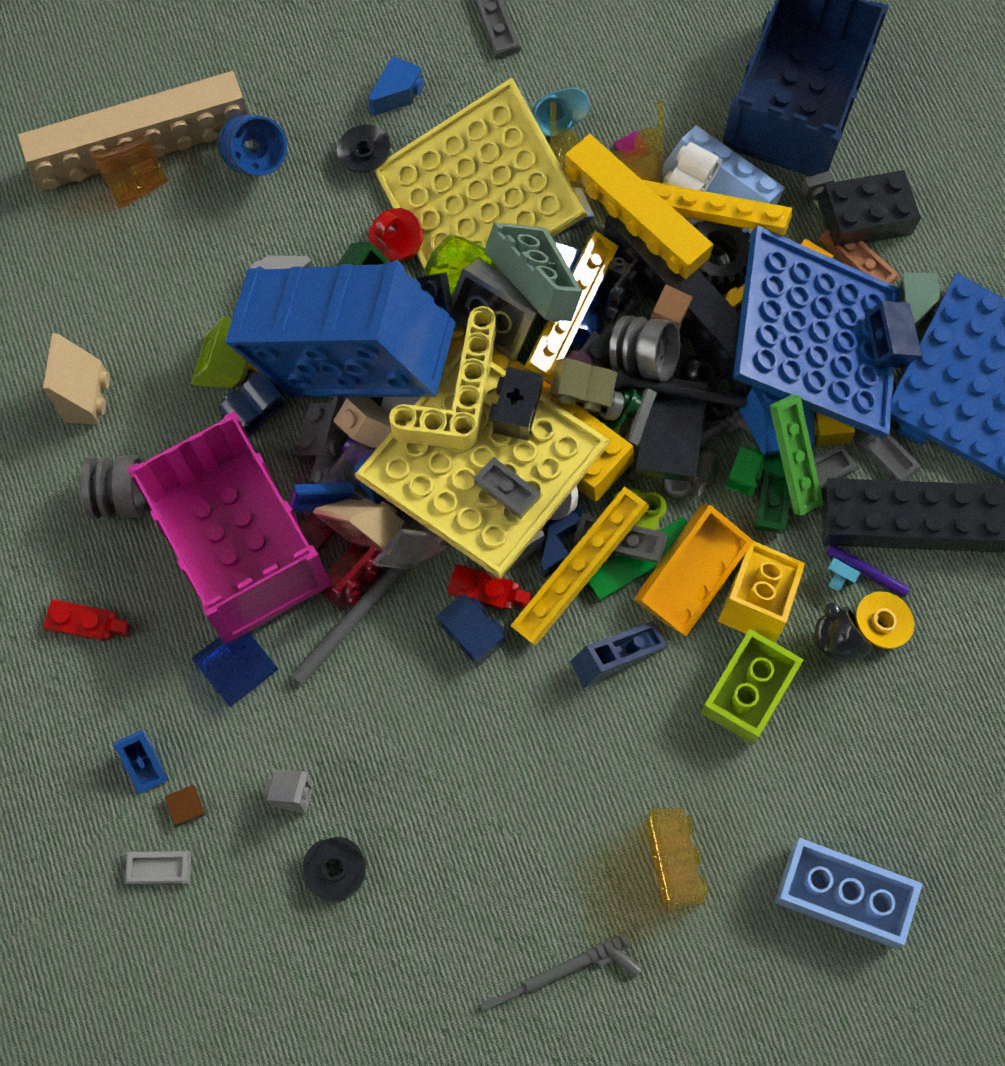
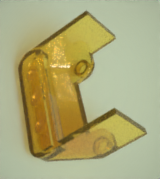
(644, 161)

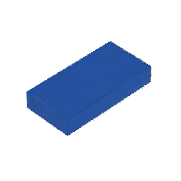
(310, 496)

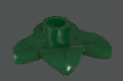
(631, 404)

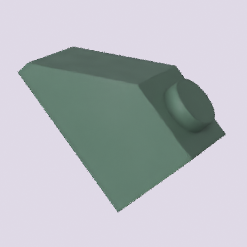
(921, 292)

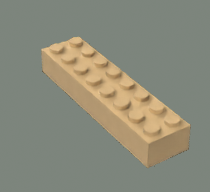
(168, 119)

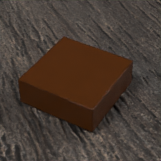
(185, 805)

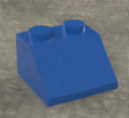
(760, 421)

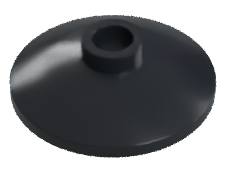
(363, 140)

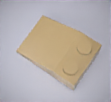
(75, 382)

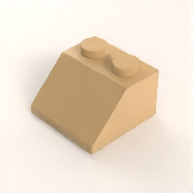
(362, 521)

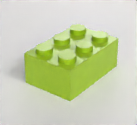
(751, 686)

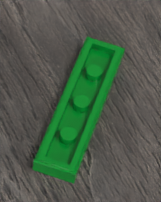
(624, 570)

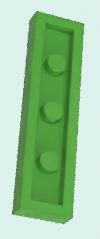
(796, 454)

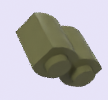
(583, 384)

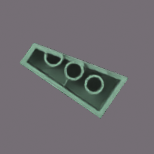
(535, 268)

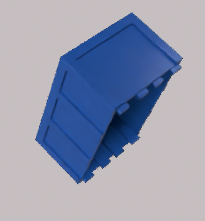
(342, 331)

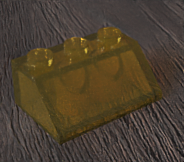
(675, 859)

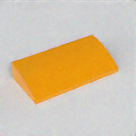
(693, 569)

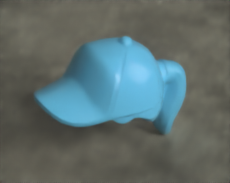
(571, 109)

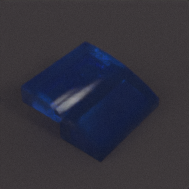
(234, 667)

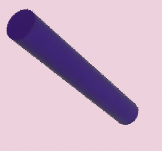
(868, 570)

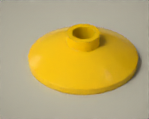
(894, 615)

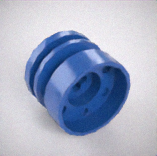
(268, 145)

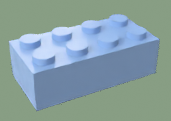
(848, 893)

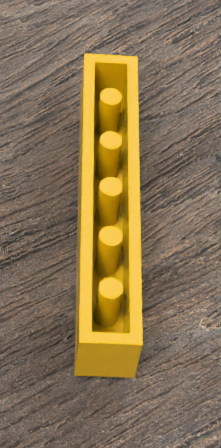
(637, 206)

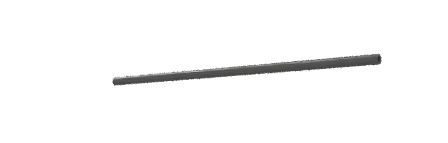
(387, 579)

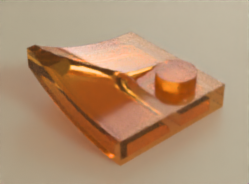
(130, 170)

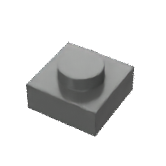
(814, 185)

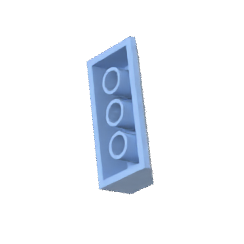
(735, 175)

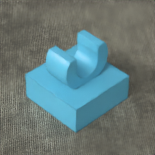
(842, 573)

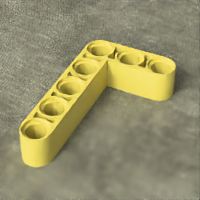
(466, 391)

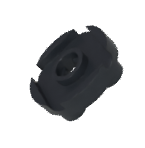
(316, 872)

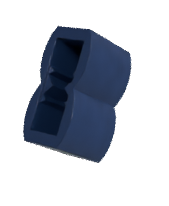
(254, 402)

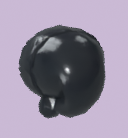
(839, 635)

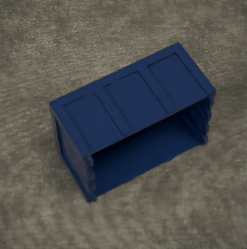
(803, 82)

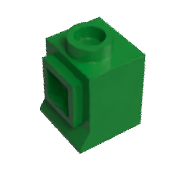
(746, 471)

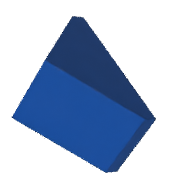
(140, 761)

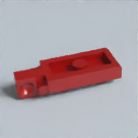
(493, 593)
(84, 621)

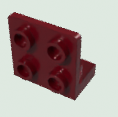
(350, 575)

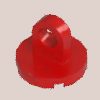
(397, 234)

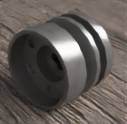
(645, 347)
(111, 488)

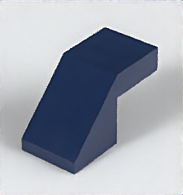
(554, 550)

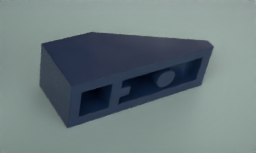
(617, 653)

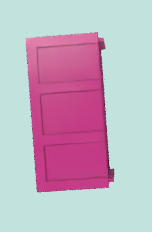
(230, 528)

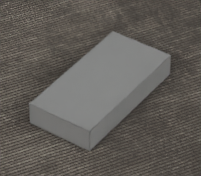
(158, 868)

